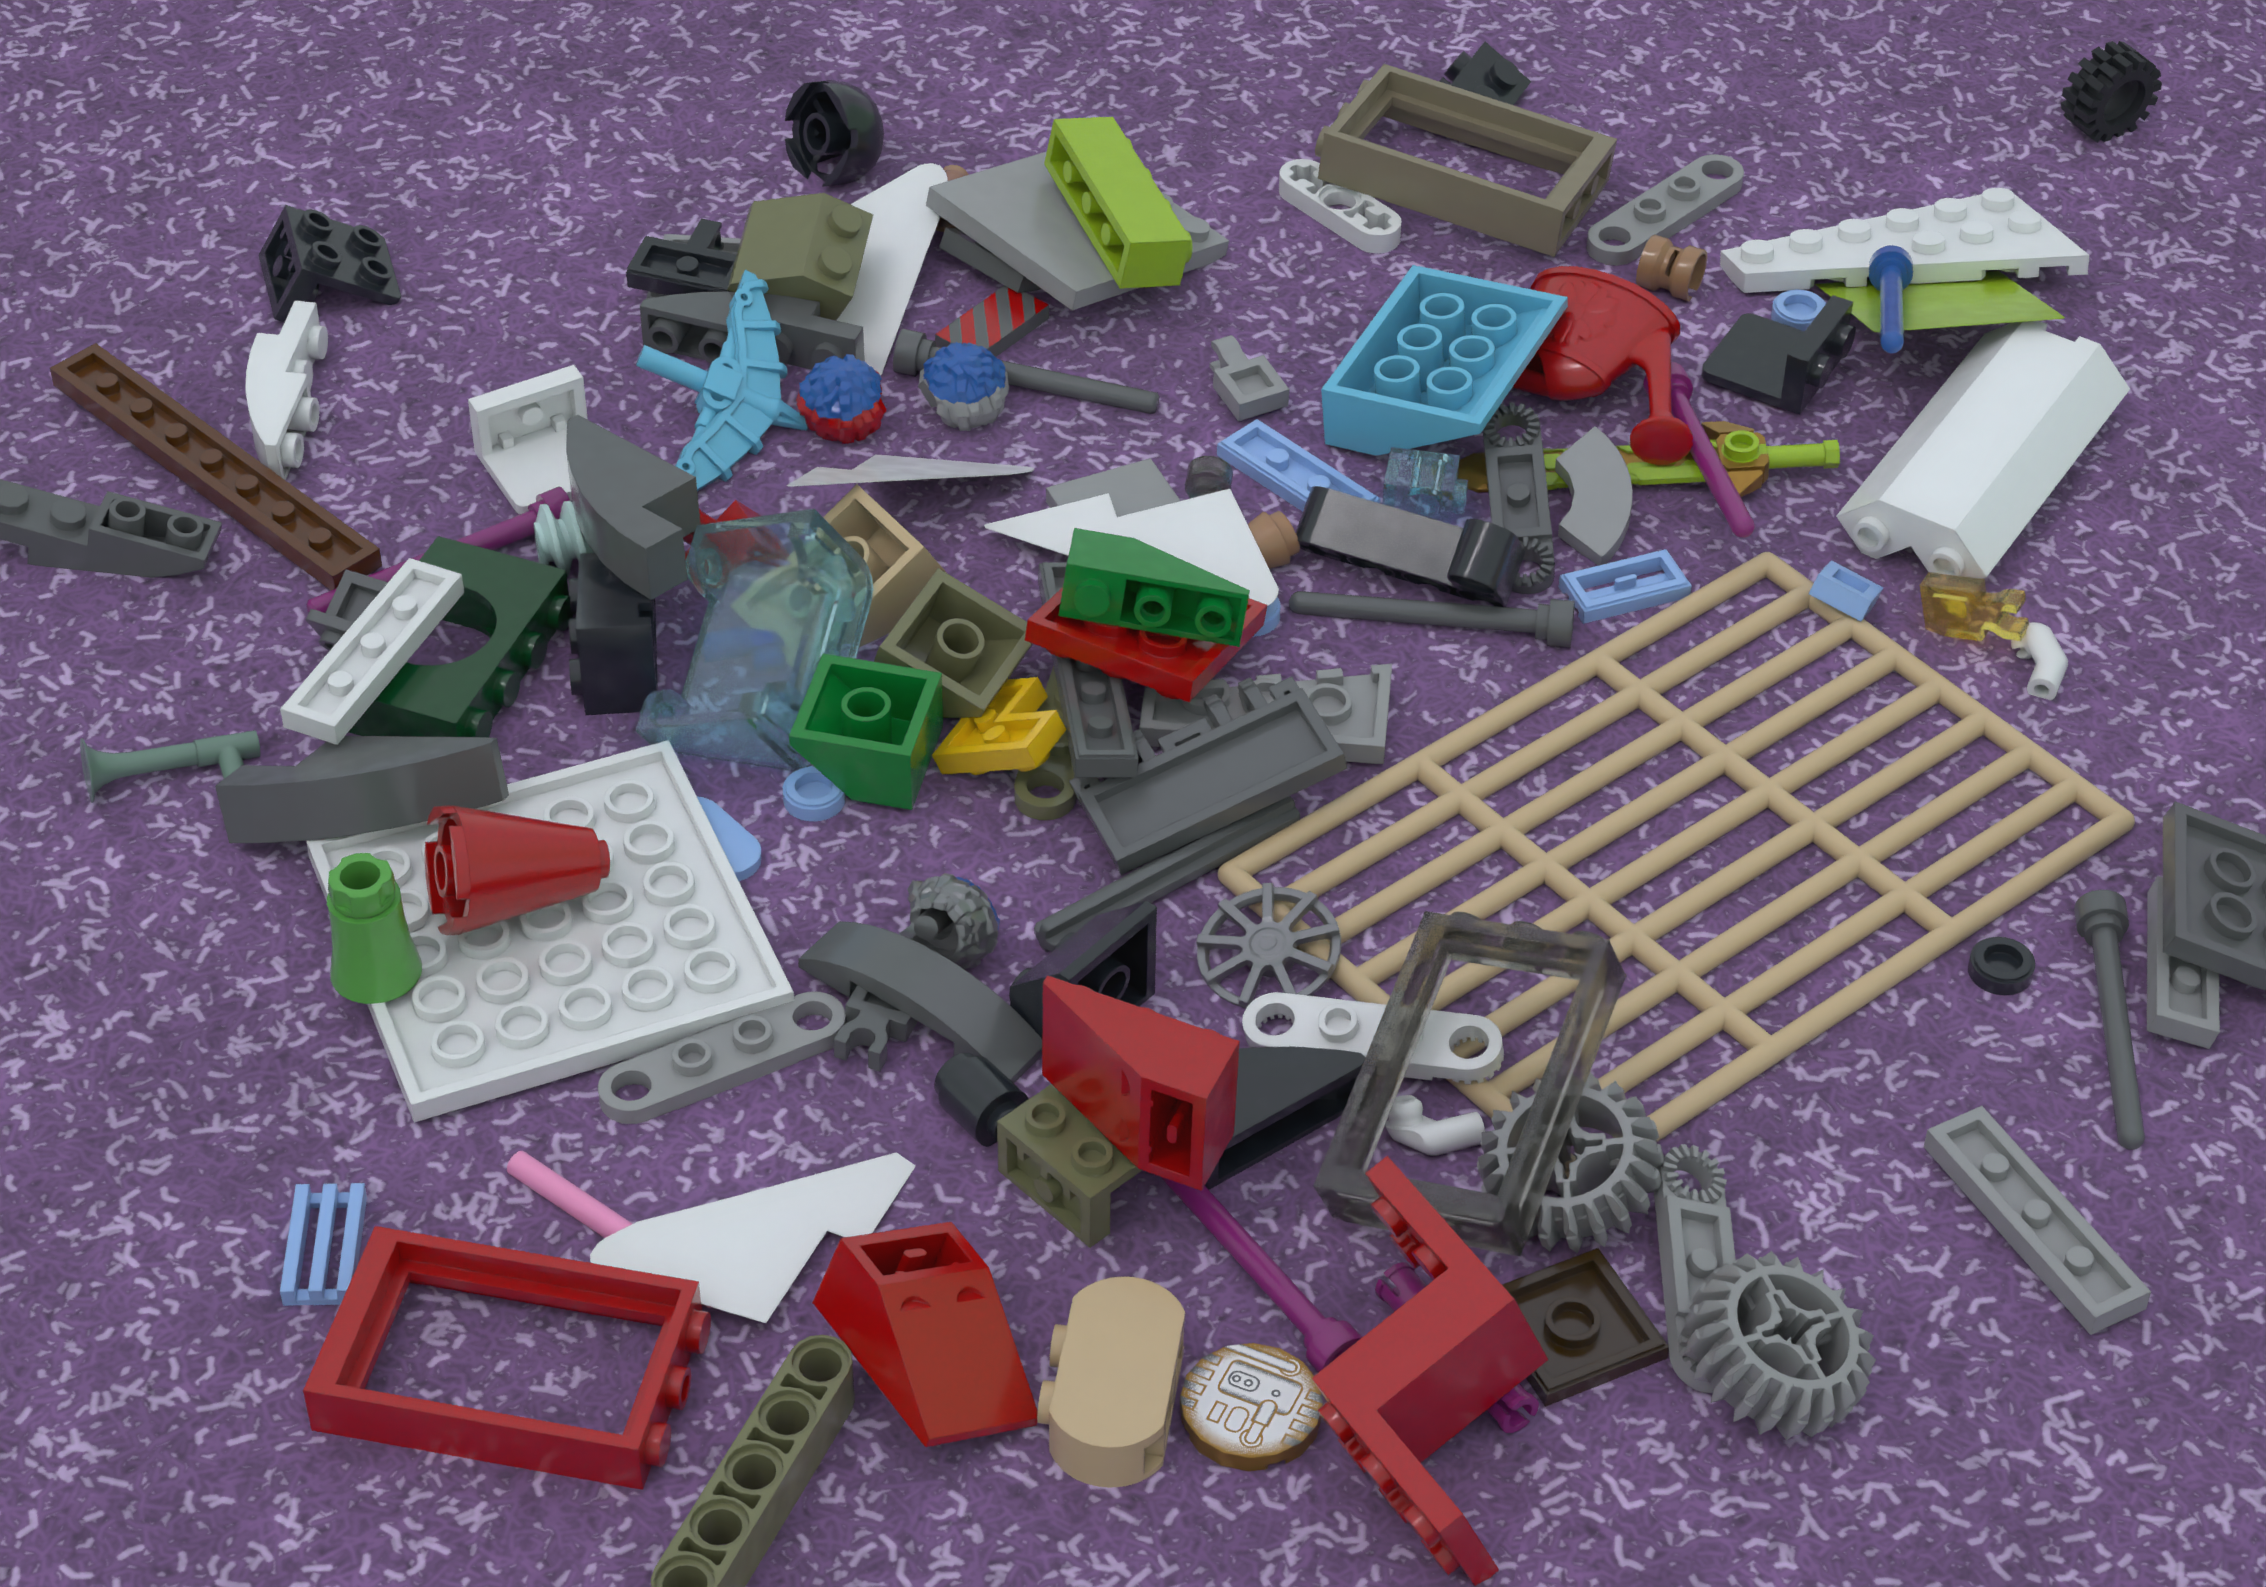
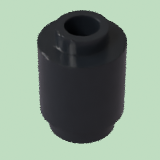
(976, 1095)

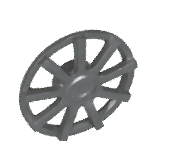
(1268, 946)

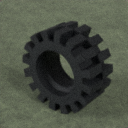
(2111, 91)

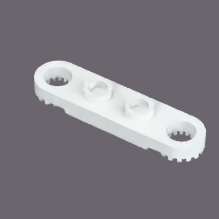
(1352, 1025)

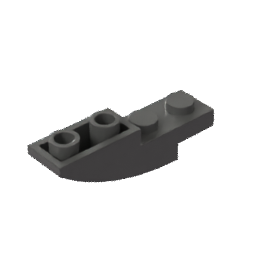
(698, 328)
(111, 538)

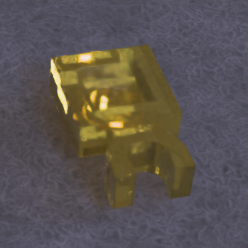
(1965, 610)

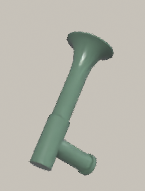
(225, 750)

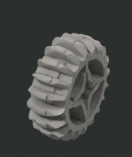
(1603, 1180)
(1796, 1351)

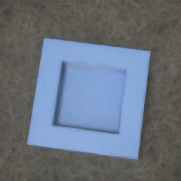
(1846, 590)

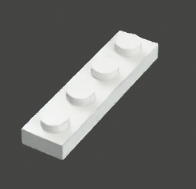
(372, 651)

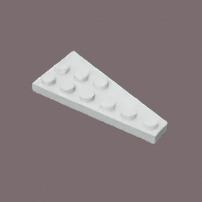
(1945, 241)

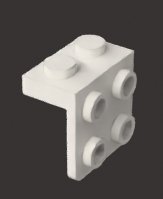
(523, 433)

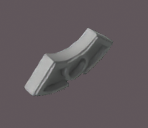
(1600, 496)

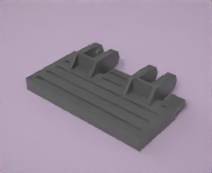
(1210, 774)

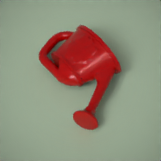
(1598, 340)

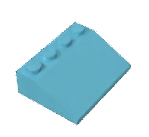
(1435, 361)

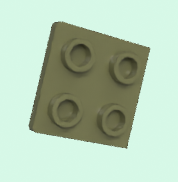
(1062, 1163)

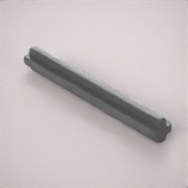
(1169, 871)

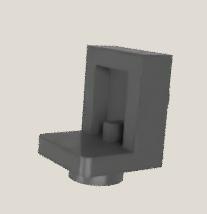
(348, 603)

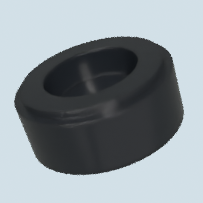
(2001, 966)

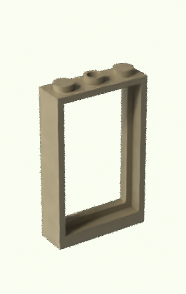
(1455, 196)

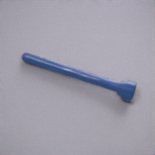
(1890, 274)

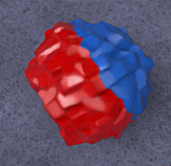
(842, 399)

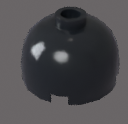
(830, 122)

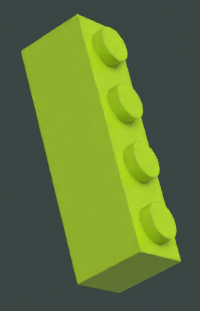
(1117, 202)

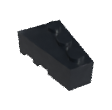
(613, 640)

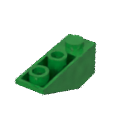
(1146, 589)

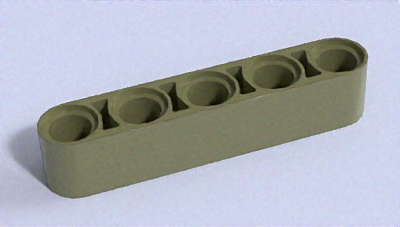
(763, 1470)

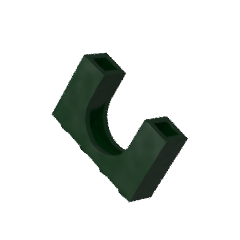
(508, 601)

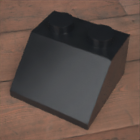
(1108, 955)

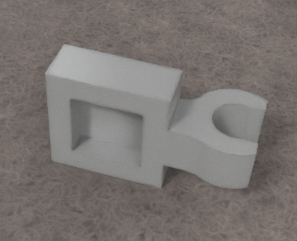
(1246, 384)

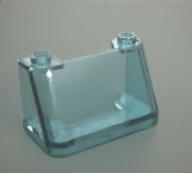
(777, 602)

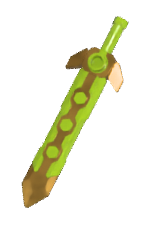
(1738, 447)

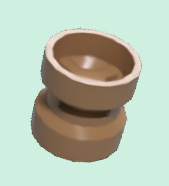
(1671, 267)

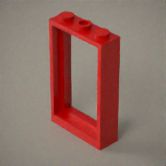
(395, 1258)

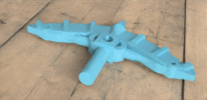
(737, 392)

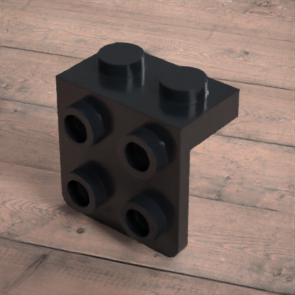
(1779, 360)

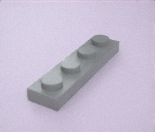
(2037, 1220)

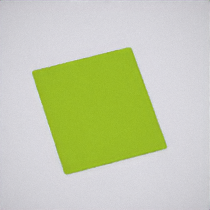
(1949, 304)

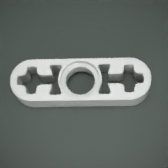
(1365, 224)

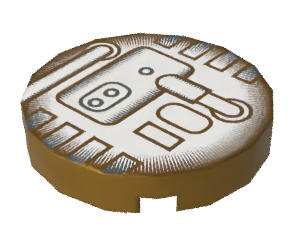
(1250, 1406)

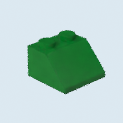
(870, 728)

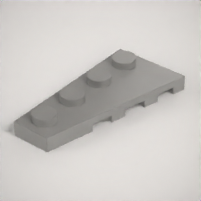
(1349, 706)

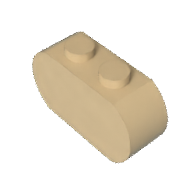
(1114, 1381)

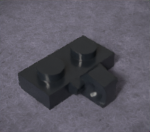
(683, 267)

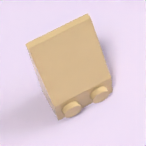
(895, 558)

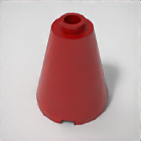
(506, 866)

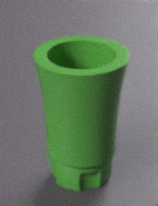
(369, 932)

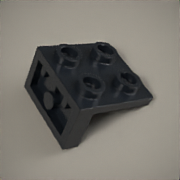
(315, 250)

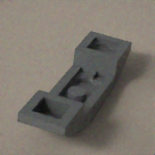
(927, 990)

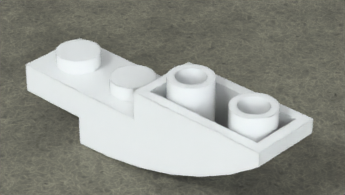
(280, 386)

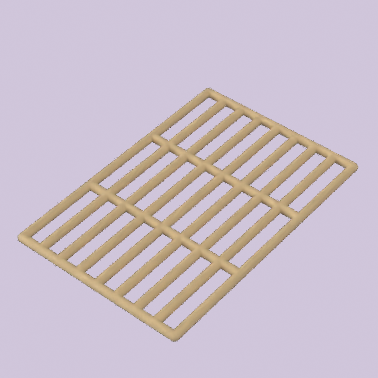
(1761, 793)

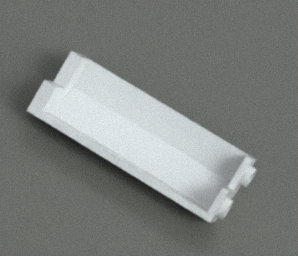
(1986, 450)

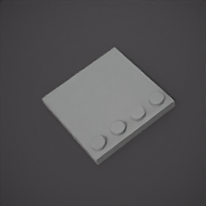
(1030, 226)

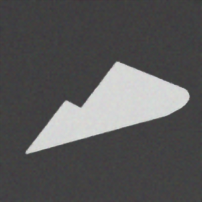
(892, 258)
(898, 468)
(1198, 530)
(758, 1241)

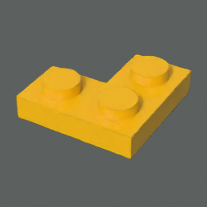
(1005, 736)

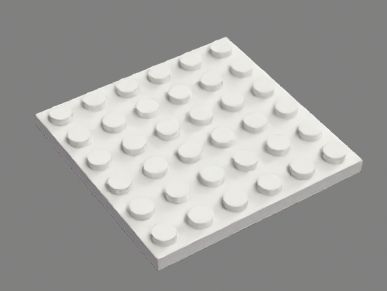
(585, 980)

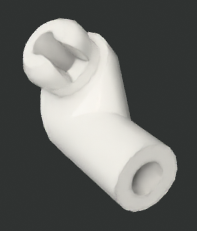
(2049, 659)
(1431, 1136)

